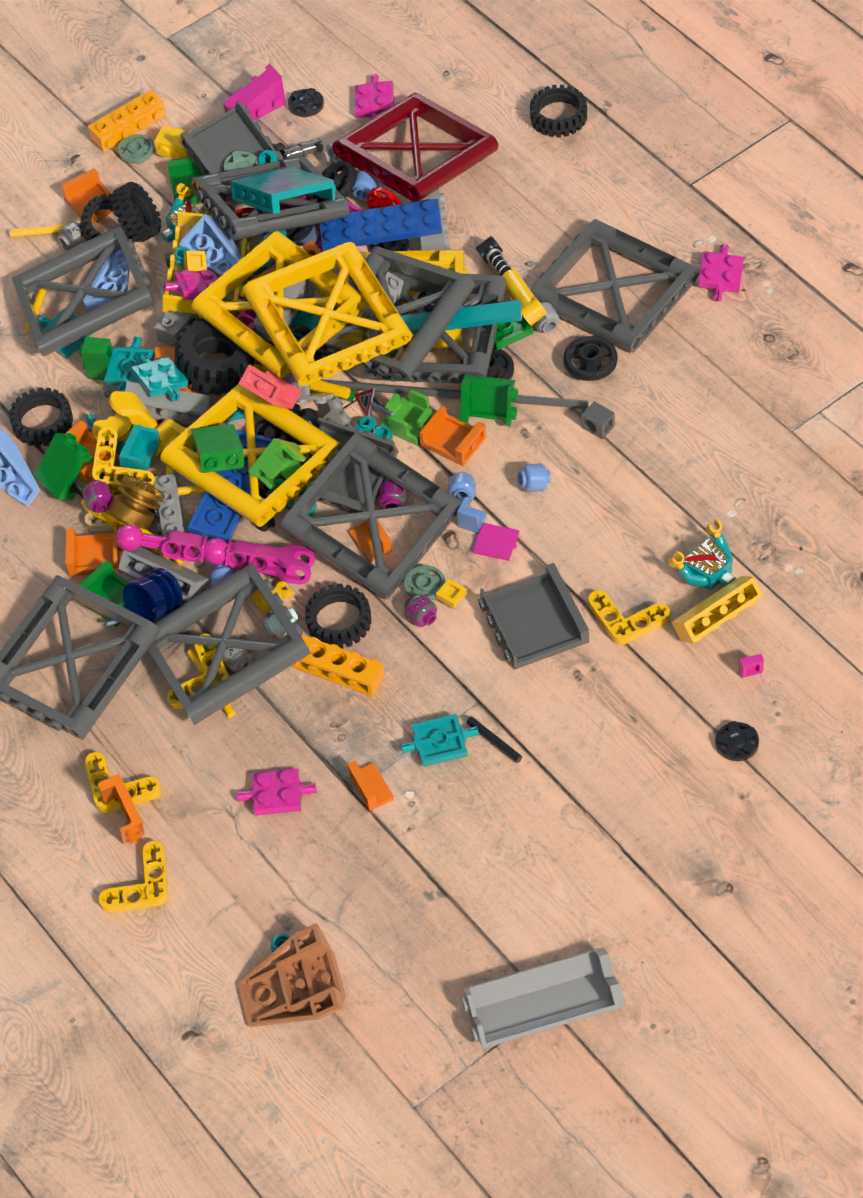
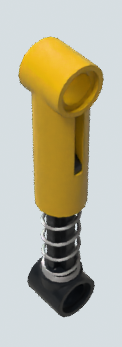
(516, 286)

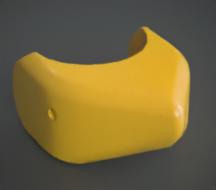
(129, 412)

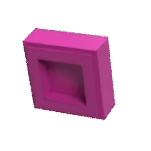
(751, 665)

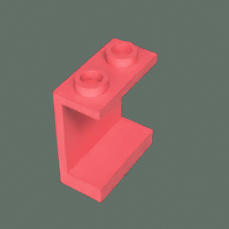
(270, 387)

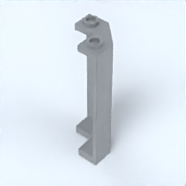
(542, 997)

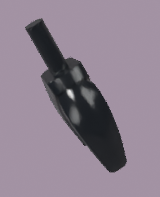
(301, 232)

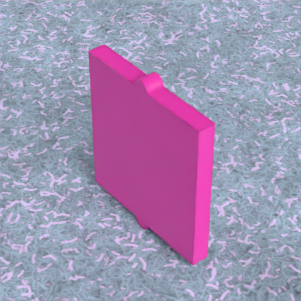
(496, 541)

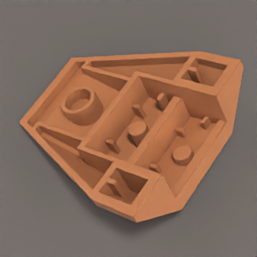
(294, 982)

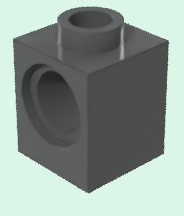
(598, 420)

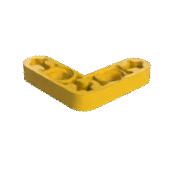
(108, 466)
(621, 624)
(191, 684)
(114, 805)
(145, 890)

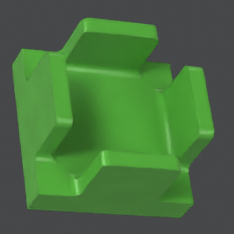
(408, 415)
(277, 460)

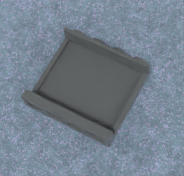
(222, 136)
(347, 489)
(535, 618)

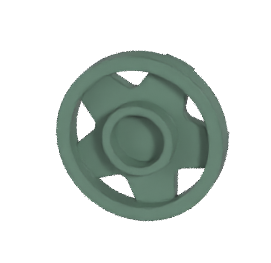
(137, 150)
(240, 161)
(424, 583)

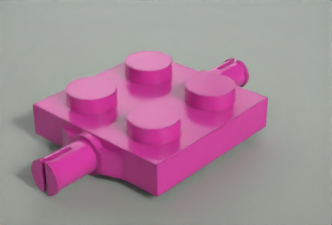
(373, 97)
(721, 272)
(191, 283)
(276, 792)

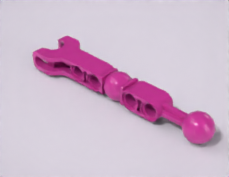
(277, 560)

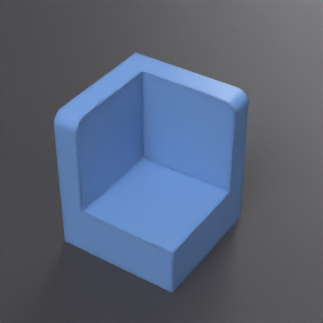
(470, 518)

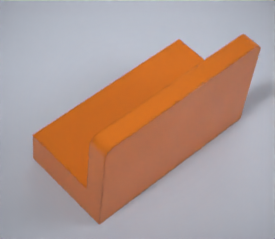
(362, 538)
(370, 785)

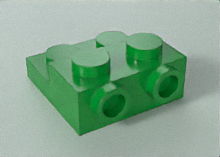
(511, 332)

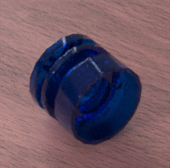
(153, 594)

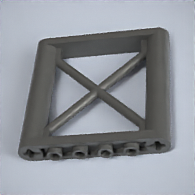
(257, 224)
(489, 290)
(451, 298)
(122, 306)
(620, 333)
(365, 453)
(280, 654)
(85, 713)

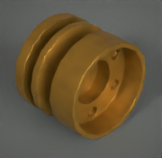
(138, 498)

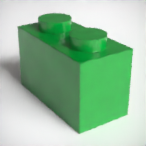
(96, 356)

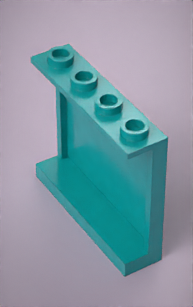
(266, 189)

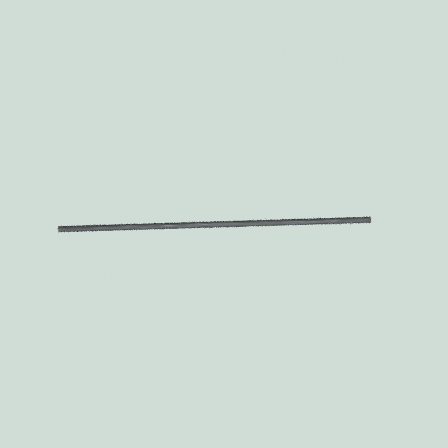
(446, 393)

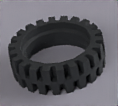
(555, 95)
(93, 206)
(138, 228)
(35, 399)
(331, 596)

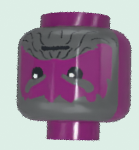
(391, 495)
(97, 496)
(420, 610)

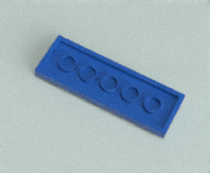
(383, 224)
(212, 516)

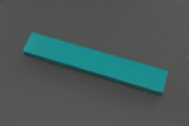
(472, 316)

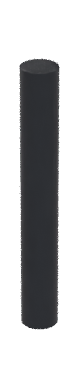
(495, 740)

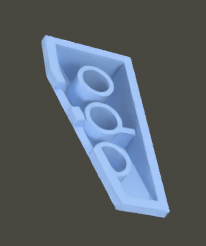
(215, 241)
(112, 276)
(14, 472)

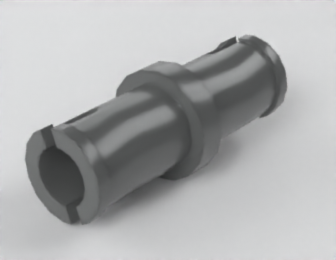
(303, 149)

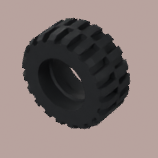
(205, 374)

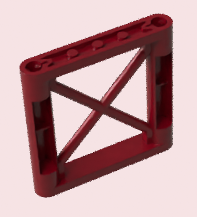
(477, 146)

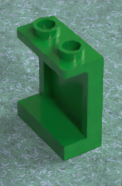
(182, 172)
(488, 398)
(218, 448)
(62, 465)
(107, 585)

